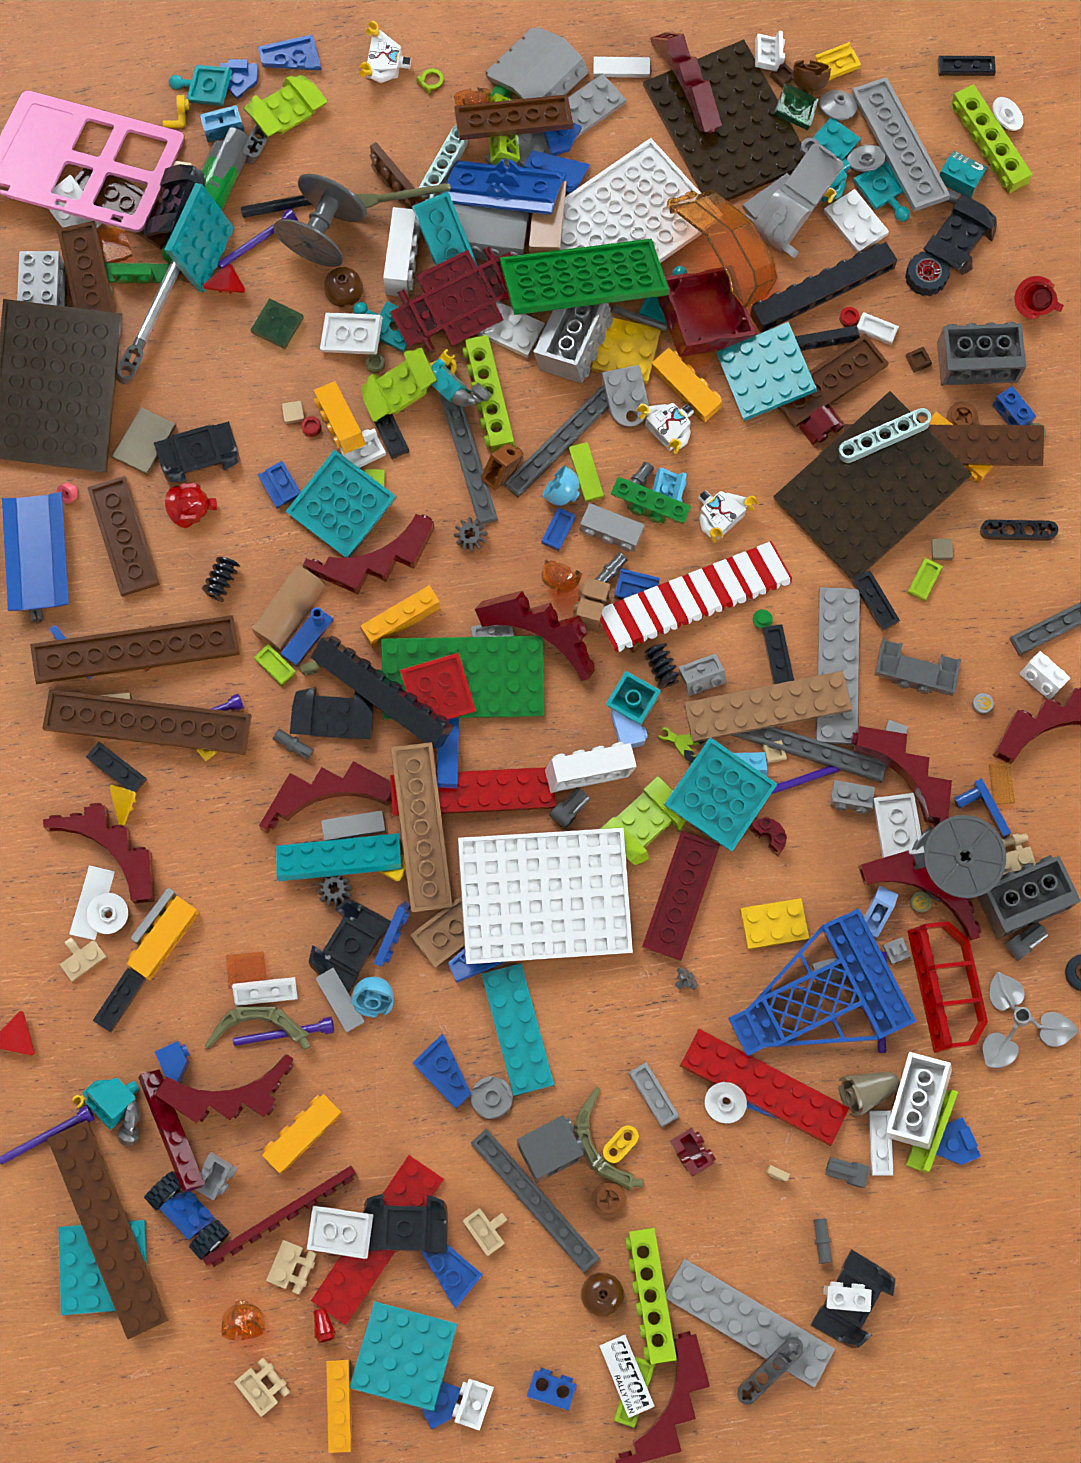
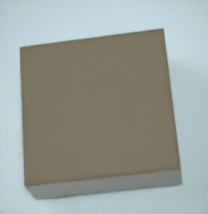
(942, 549)

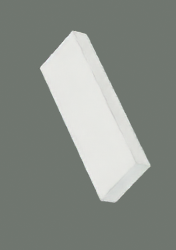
(622, 67)
(265, 991)
(880, 1145)

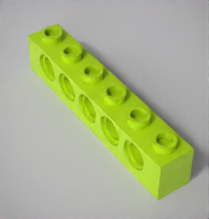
(991, 129)
(481, 347)
(647, 1239)

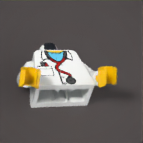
(383, 58)
(668, 423)
(722, 512)

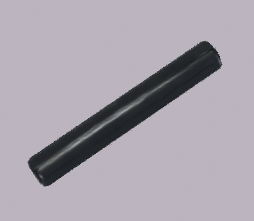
(274, 205)

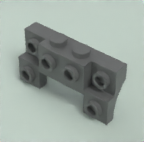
(917, 673)

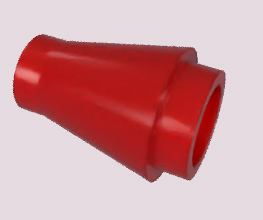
(323, 1327)

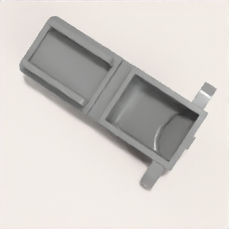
(795, 202)

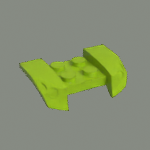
(286, 106)
(398, 386)
(645, 820)

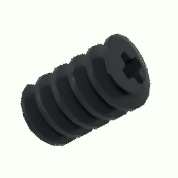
(219, 577)
(661, 666)

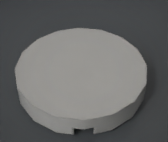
(491, 1097)

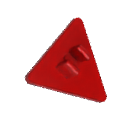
(225, 281)
(16, 1036)

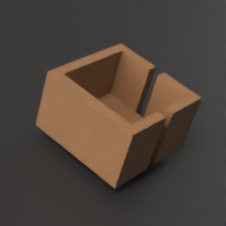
(592, 598)

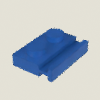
(279, 484)
(633, 583)

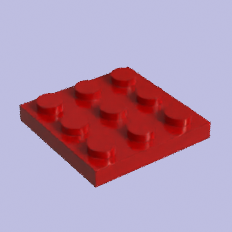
(441, 686)

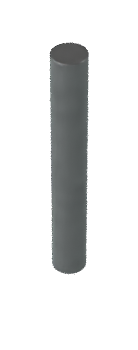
(640, 318)

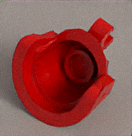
(1036, 297)
(188, 504)

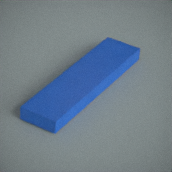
(448, 758)

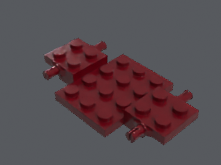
(454, 299)

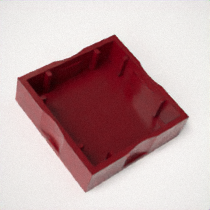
(704, 313)

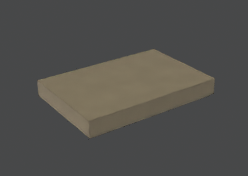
(138, 442)

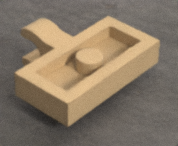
(82, 959)
(485, 1230)

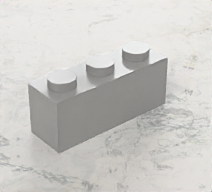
(611, 528)

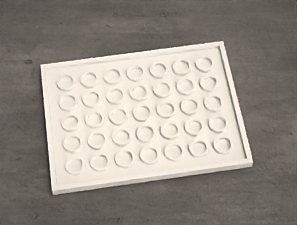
(630, 204)

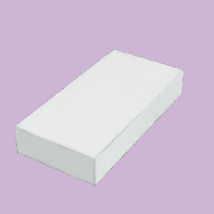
(877, 328)

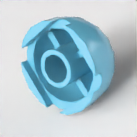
(563, 487)
(373, 997)

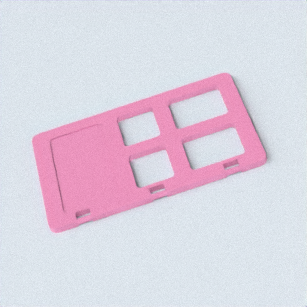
(42, 140)

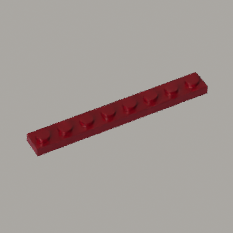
(272, 1222)

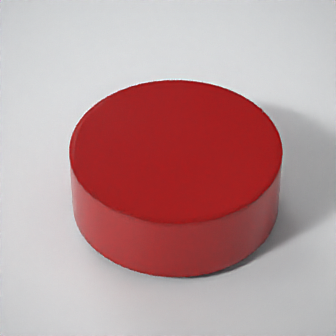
(849, 317)
(311, 426)

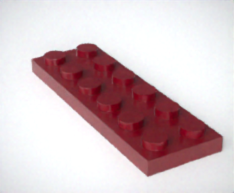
(681, 896)

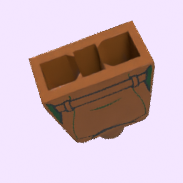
(505, 458)

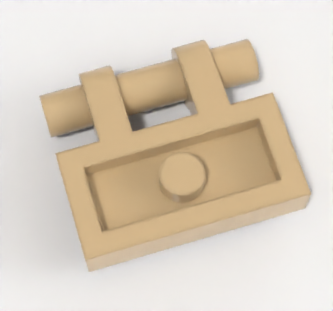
(1021, 856)
(285, 1264)
(257, 1392)

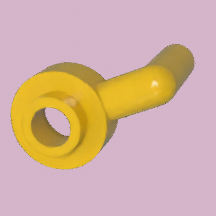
(182, 107)

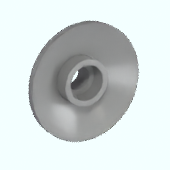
(838, 105)
(866, 158)

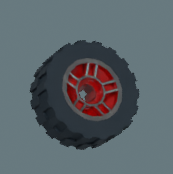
(921, 265)

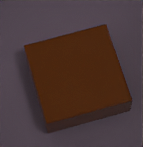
(783, 75)
(918, 359)

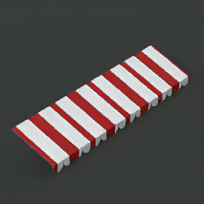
(694, 596)

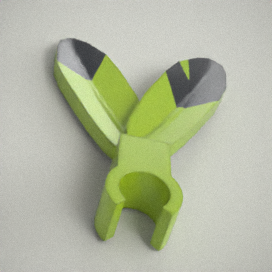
(681, 743)

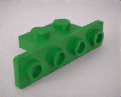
(136, 272)
(649, 502)

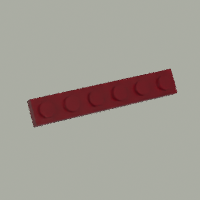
(171, 1134)

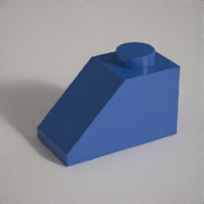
(174, 1060)

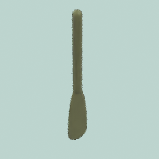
(372, 199)

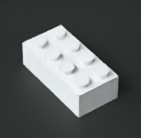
(401, 252)
(590, 767)
(919, 1100)

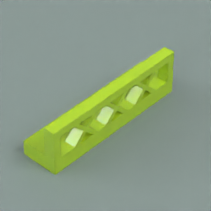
(499, 144)
(921, 1158)

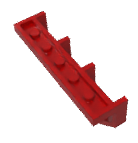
(930, 988)

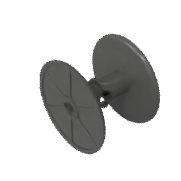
(330, 201)
(962, 856)

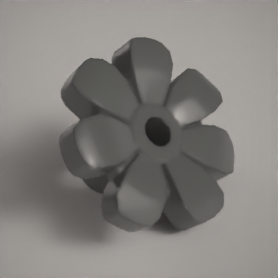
(686, 979)

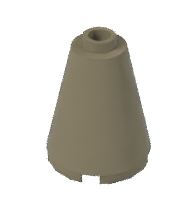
(866, 1091)

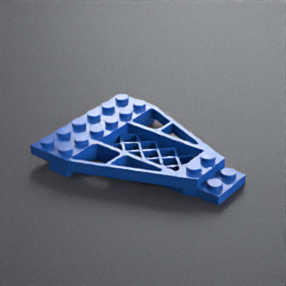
(866, 973)

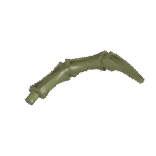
(268, 1014)
(593, 1158)

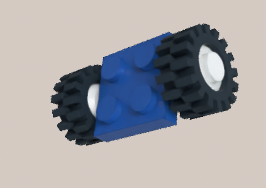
(187, 1215)

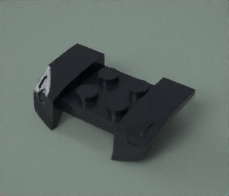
(178, 184)
(962, 233)
(197, 450)
(331, 716)
(350, 942)
(408, 1226)
(847, 1325)

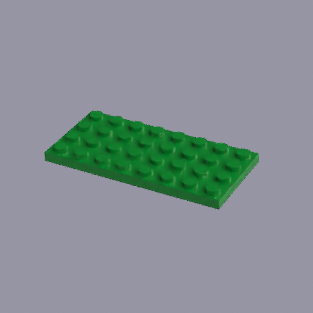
(583, 276)
(501, 671)

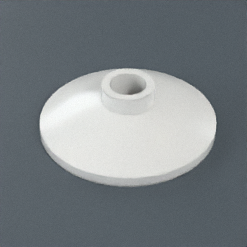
(1007, 113)
(99, 906)
(723, 1111)

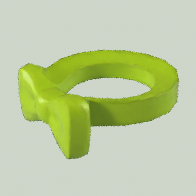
(421, 80)

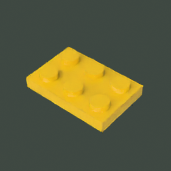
(774, 924)

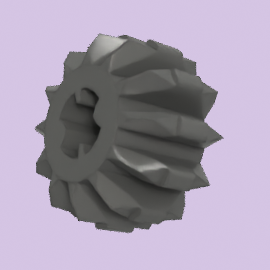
(469, 528)
(327, 894)

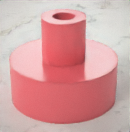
(69, 492)

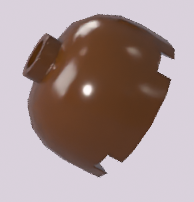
(811, 76)
(343, 286)
(591, 1297)

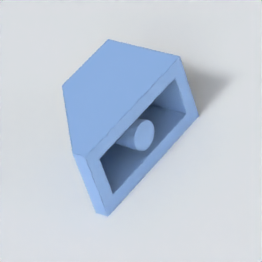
(628, 730)
(880, 909)

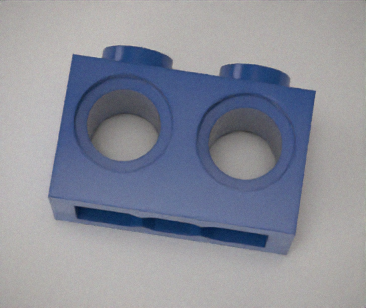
(1013, 408)
(549, 1395)

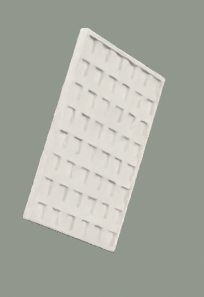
(544, 895)

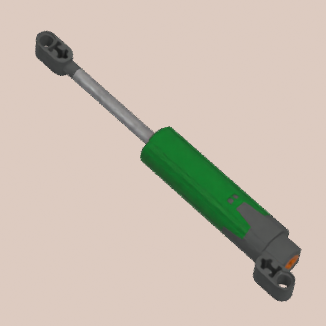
(220, 175)

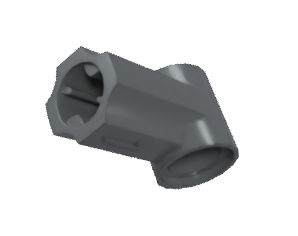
(566, 812)
(1023, 943)
(854, 1173)

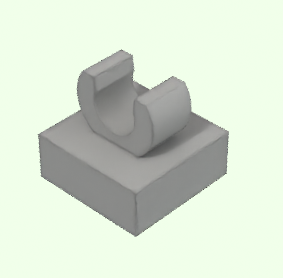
(896, 951)

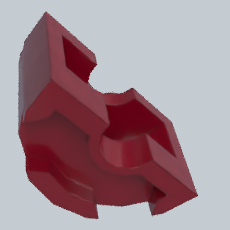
(820, 424)
(772, 831)
(691, 1151)

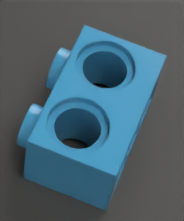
(218, 122)

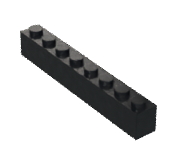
(823, 287)
(381, 691)

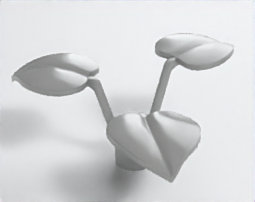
(1006, 993)

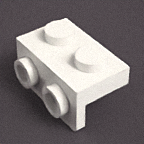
(769, 51)
(370, 452)
(1044, 675)
(844, 1298)
(473, 1404)

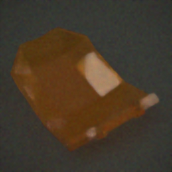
(734, 241)

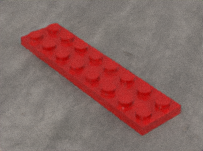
(492, 791)
(766, 1087)
(353, 1276)

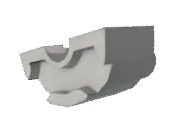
(215, 1175)

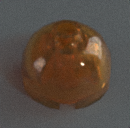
(467, 96)
(559, 577)
(243, 1320)

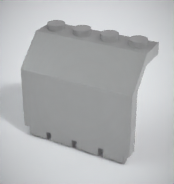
(538, 66)
(495, 228)

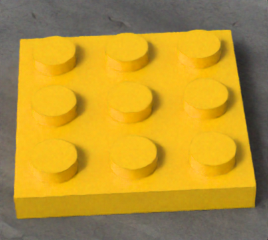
(627, 346)

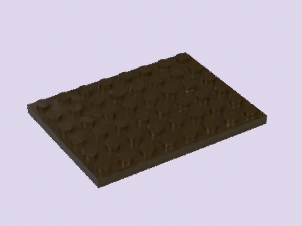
(752, 141)
(57, 384)
(874, 502)

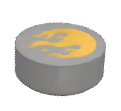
(982, 703)

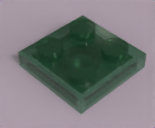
(796, 106)
(277, 323)

